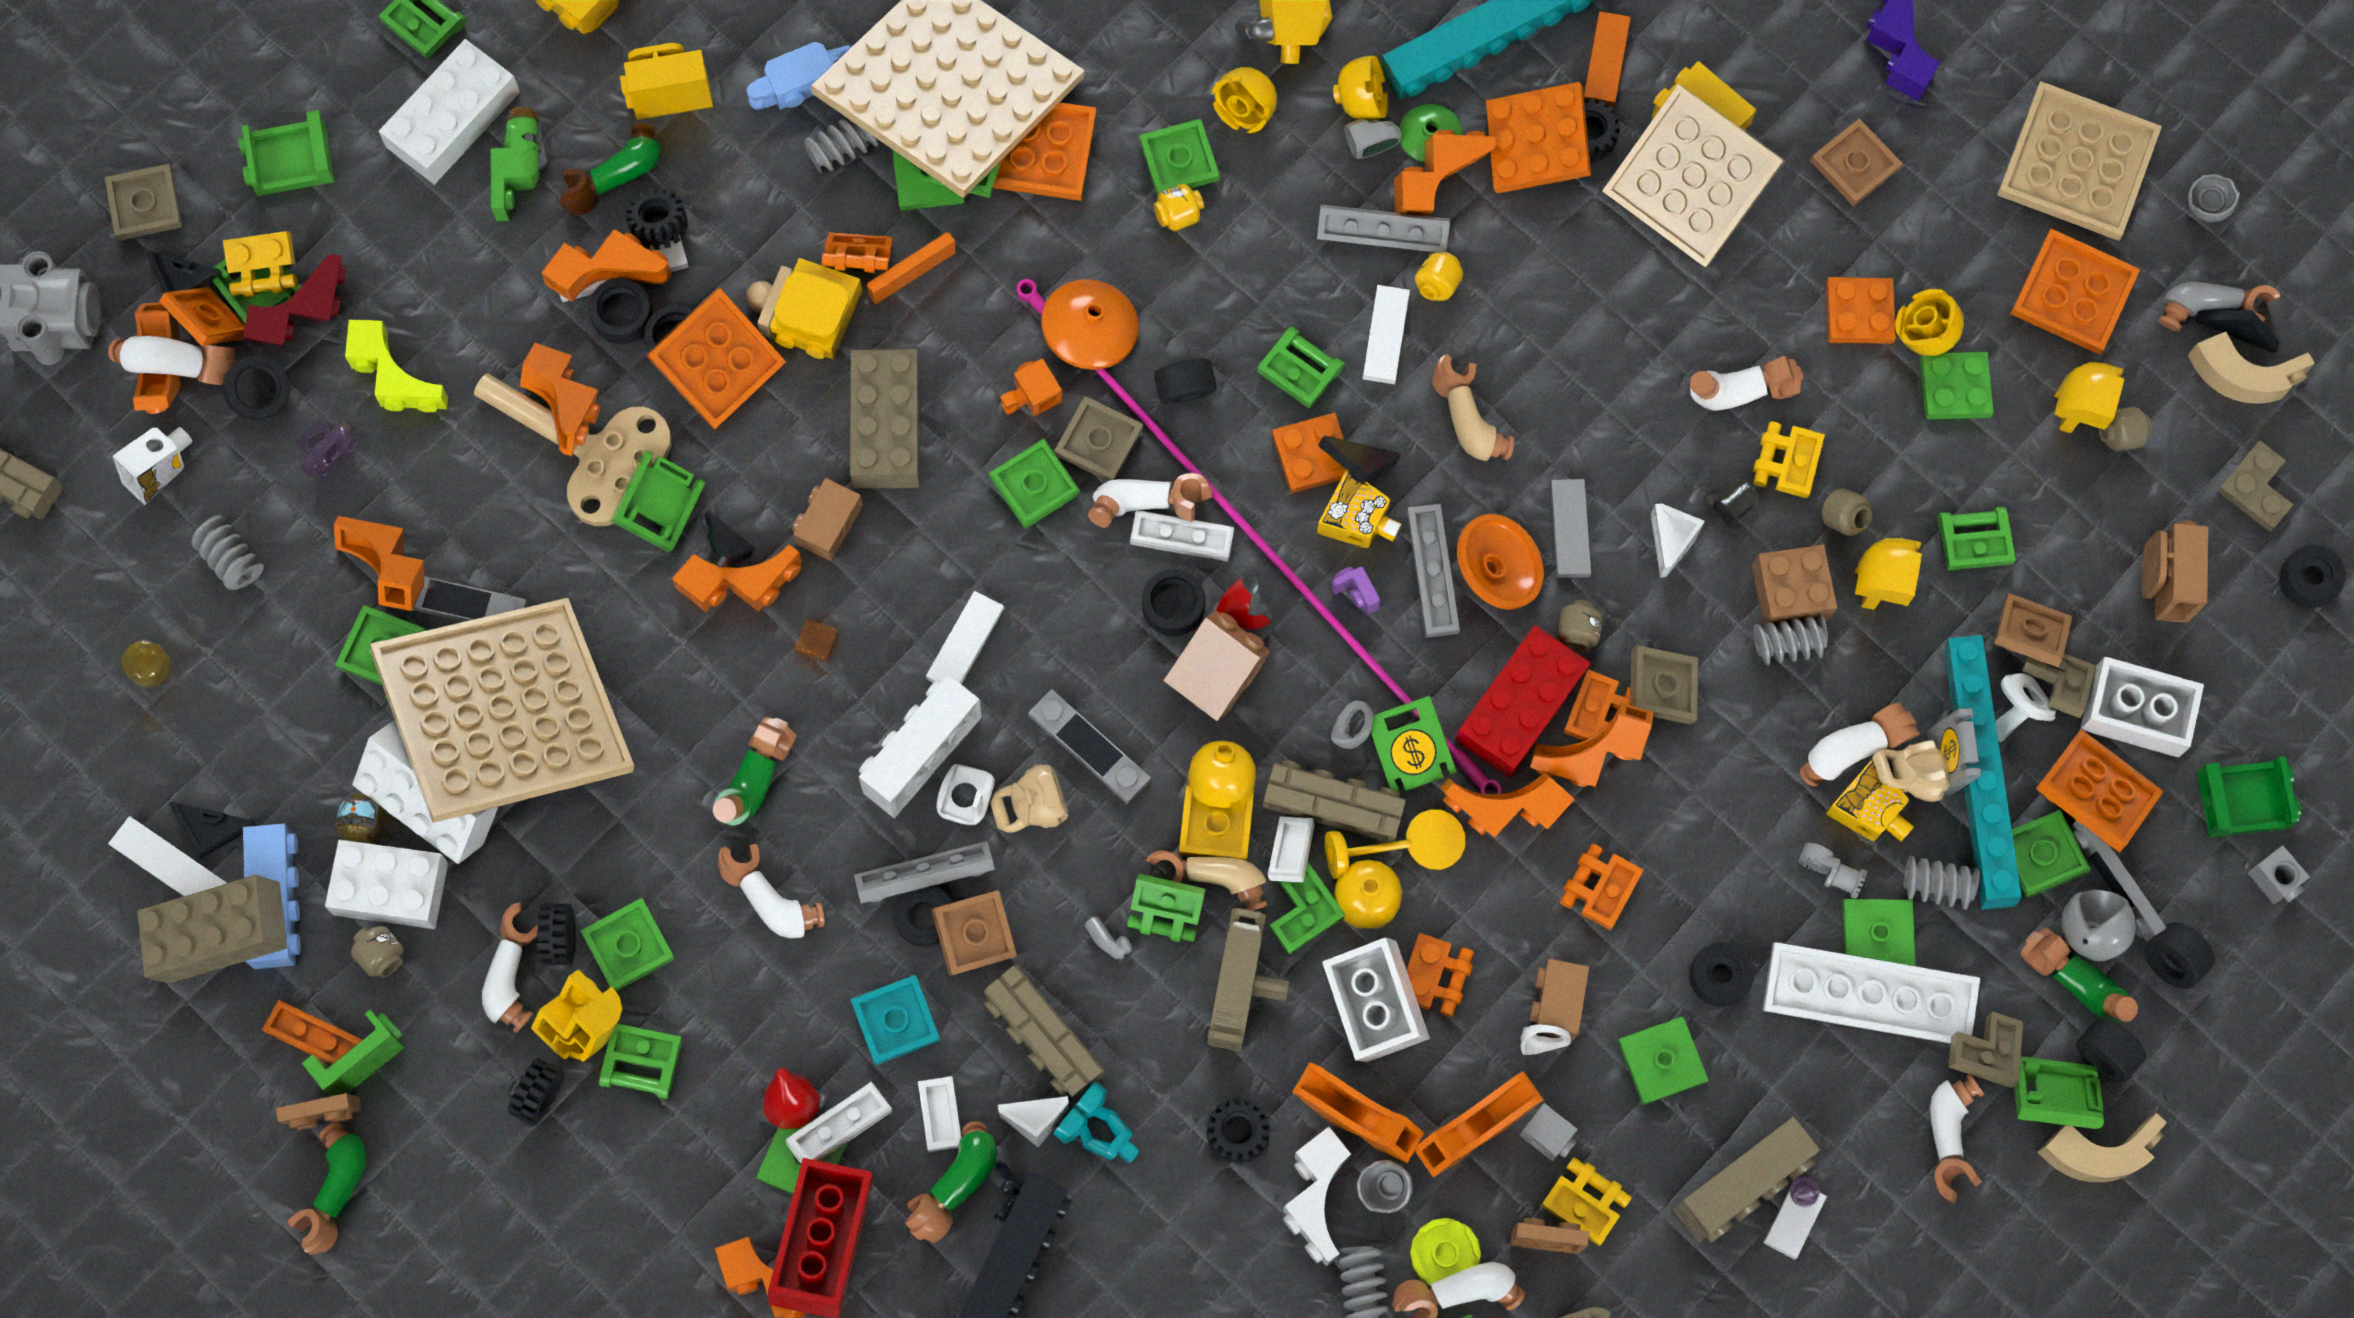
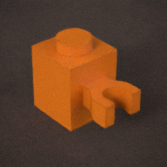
(1034, 387)

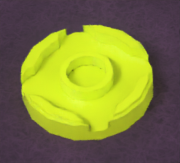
(1443, 1250)

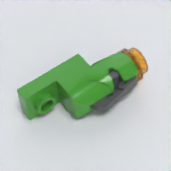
(518, 162)

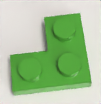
(1313, 915)

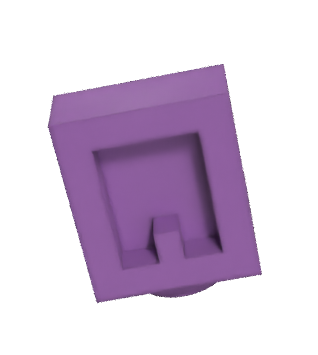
(1363, 592)

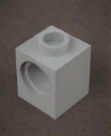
(2281, 861)
(1549, 1133)

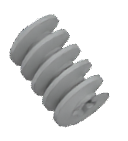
(838, 143)
(226, 554)
(1791, 639)
(1940, 882)
(1363, 1282)

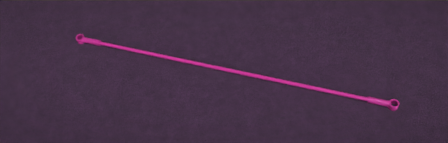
(1458, 756)

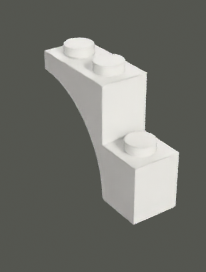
(1305, 1213)

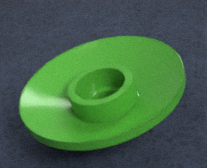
(1414, 128)

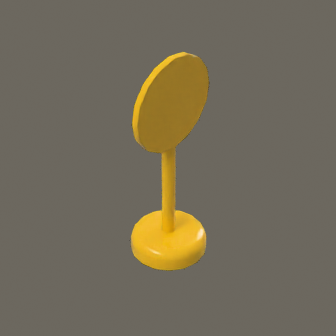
(1432, 839)

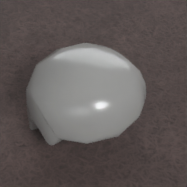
(2213, 198)
(1384, 1186)

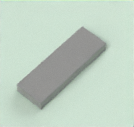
(1570, 528)

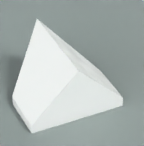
(1673, 535)
(1034, 1118)

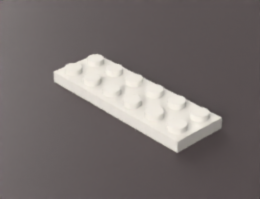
(1870, 993)

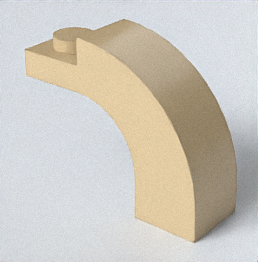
(2240, 380)
(2086, 1161)

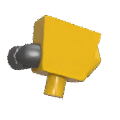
(1287, 24)

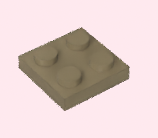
(143, 202)
(1098, 439)
(1664, 684)

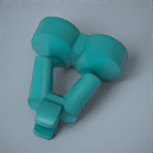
(1076, 1124)

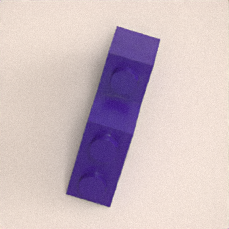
(1894, 32)

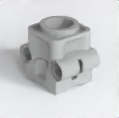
(47, 308)

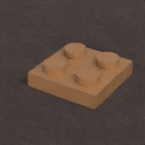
(1856, 162)
(2033, 630)
(974, 932)
(305, 1114)
(1535, 1235)

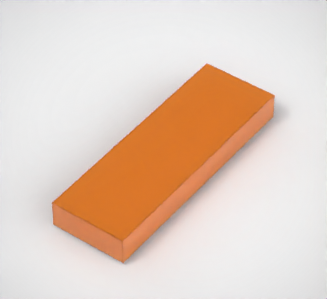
(1606, 58)
(911, 268)
(309, 1033)

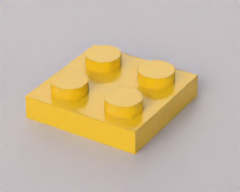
(1215, 830)

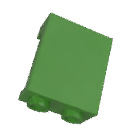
(287, 156)
(359, 1061)

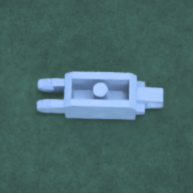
(791, 76)

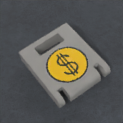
(1958, 746)

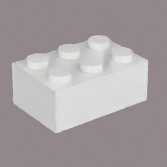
(2142, 707)
(386, 884)
(1375, 1000)

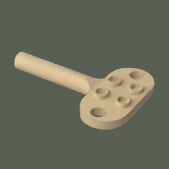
(605, 457)

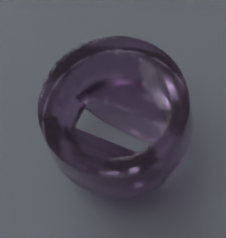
(1804, 1186)

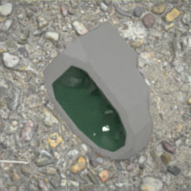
(1371, 137)

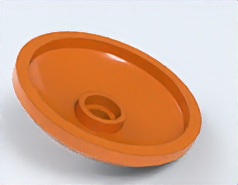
(1089, 339)
(1500, 561)

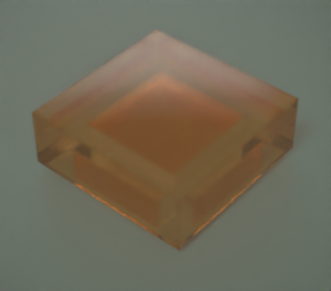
(816, 640)

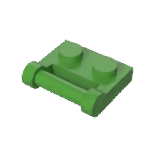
(418, 28)
(1294, 374)
(1976, 548)
(643, 1049)

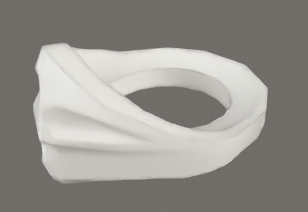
(1536, 1044)

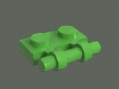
(1166, 900)

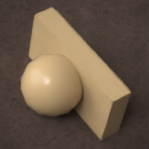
(763, 297)

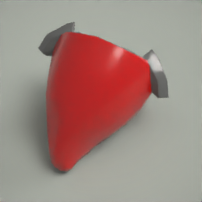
(1245, 604)
(790, 1101)

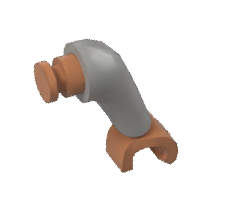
(2192, 297)

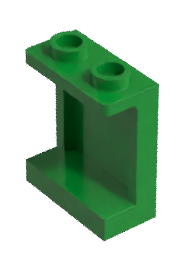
(2248, 797)

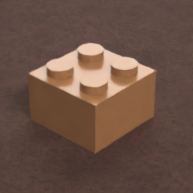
(1794, 584)

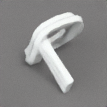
(2023, 707)
(961, 774)

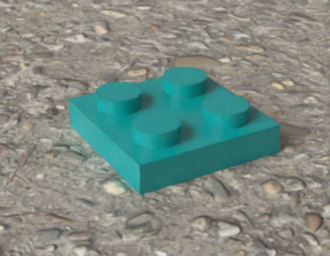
(895, 1020)

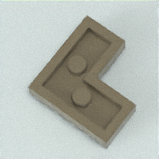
(2249, 488)
(2070, 680)
(1993, 1057)

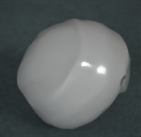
(2098, 924)

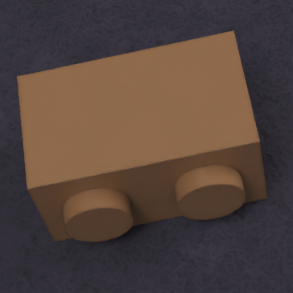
(827, 519)
(1561, 996)

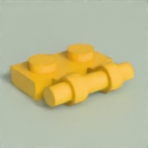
(258, 253)
(1799, 461)
(1576, 1206)

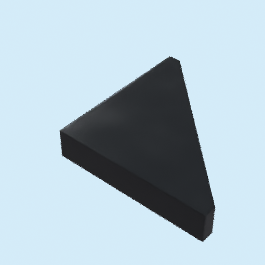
(181, 274)
(2241, 325)
(1358, 458)
(725, 541)
(208, 828)

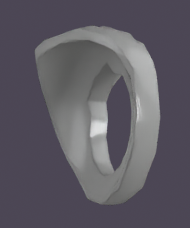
(1341, 727)

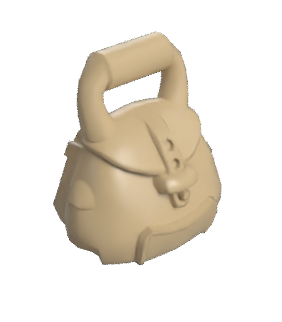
(1916, 770)
(1035, 800)

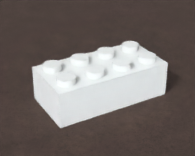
(449, 111)
(919, 745)
(390, 782)

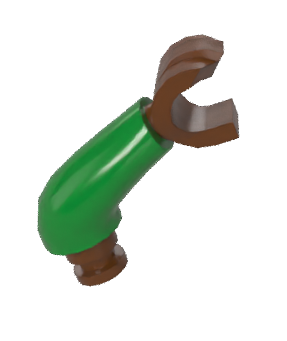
(628, 164)

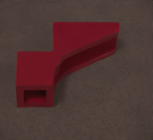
(312, 301)

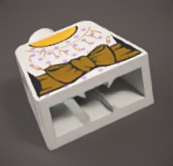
(151, 462)

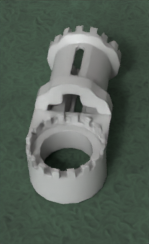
(1837, 874)

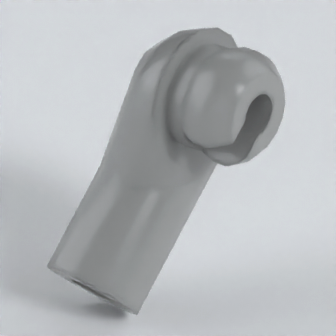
(1105, 941)

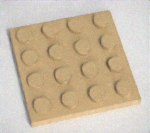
(2079, 160)
(1693, 175)

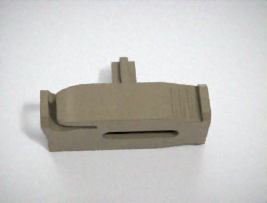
(1239, 981)

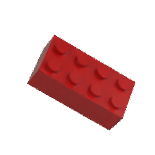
(1522, 701)
(820, 1238)

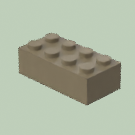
(884, 419)
(212, 929)
(1753, 1175)

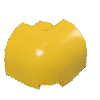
(2089, 396)
(1888, 572)
(579, 1018)

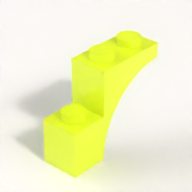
(394, 389)

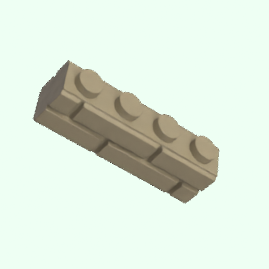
(26, 487)
(1334, 802)
(1043, 1032)

